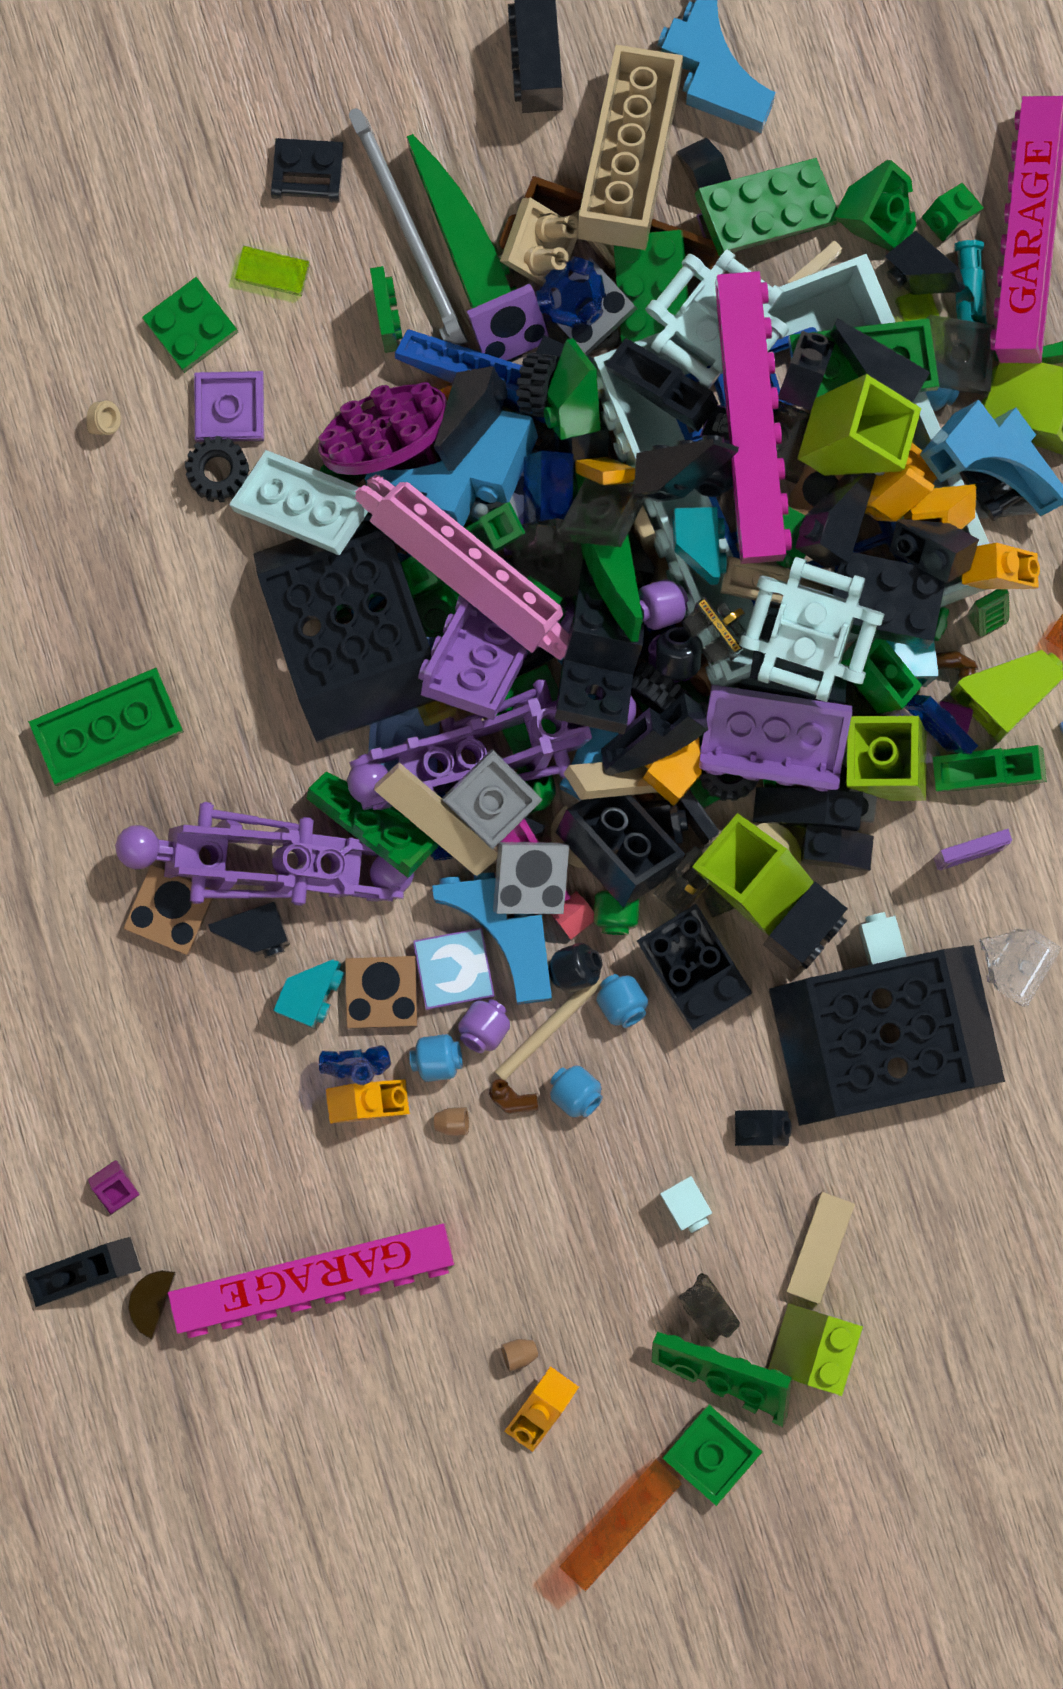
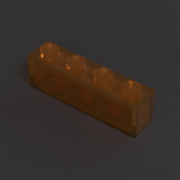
(620, 1524)

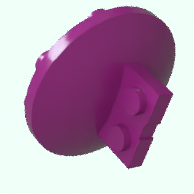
(386, 436)

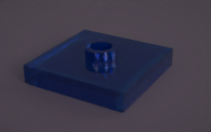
(941, 725)

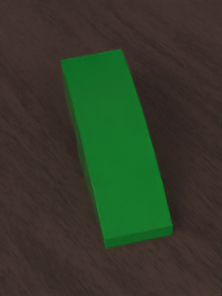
(990, 769)

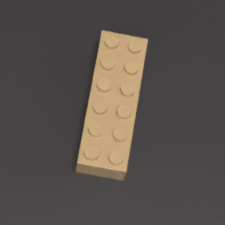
(630, 147)

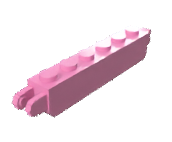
(465, 564)

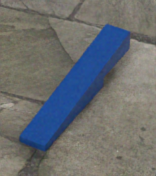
(445, 359)

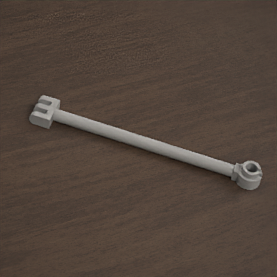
(452, 329)

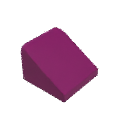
(961, 713)
(113, 1187)

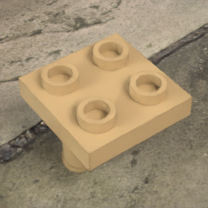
(539, 241)

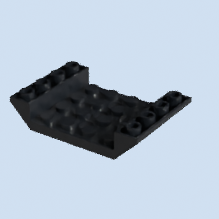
(353, 669)
(835, 1043)

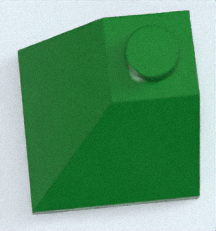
(573, 394)

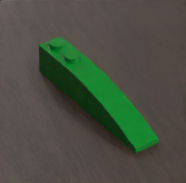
(465, 236)
(614, 578)

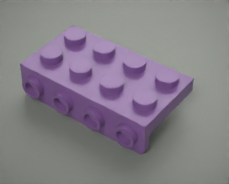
(472, 663)
(775, 738)

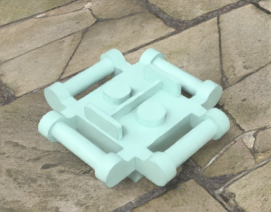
(697, 319)
(811, 629)

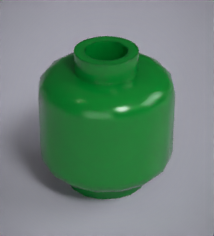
(612, 916)

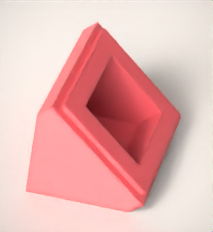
(576, 916)

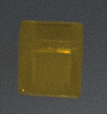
(435, 712)

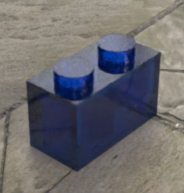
(547, 486)

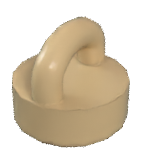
(103, 418)

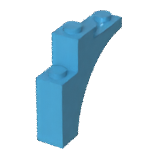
(718, 80)
(998, 448)
(486, 472)

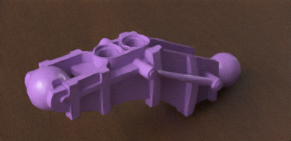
(464, 734)
(139, 848)

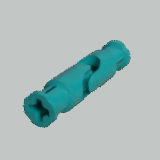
(974, 278)

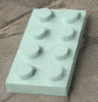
(300, 502)

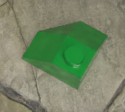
(879, 206)

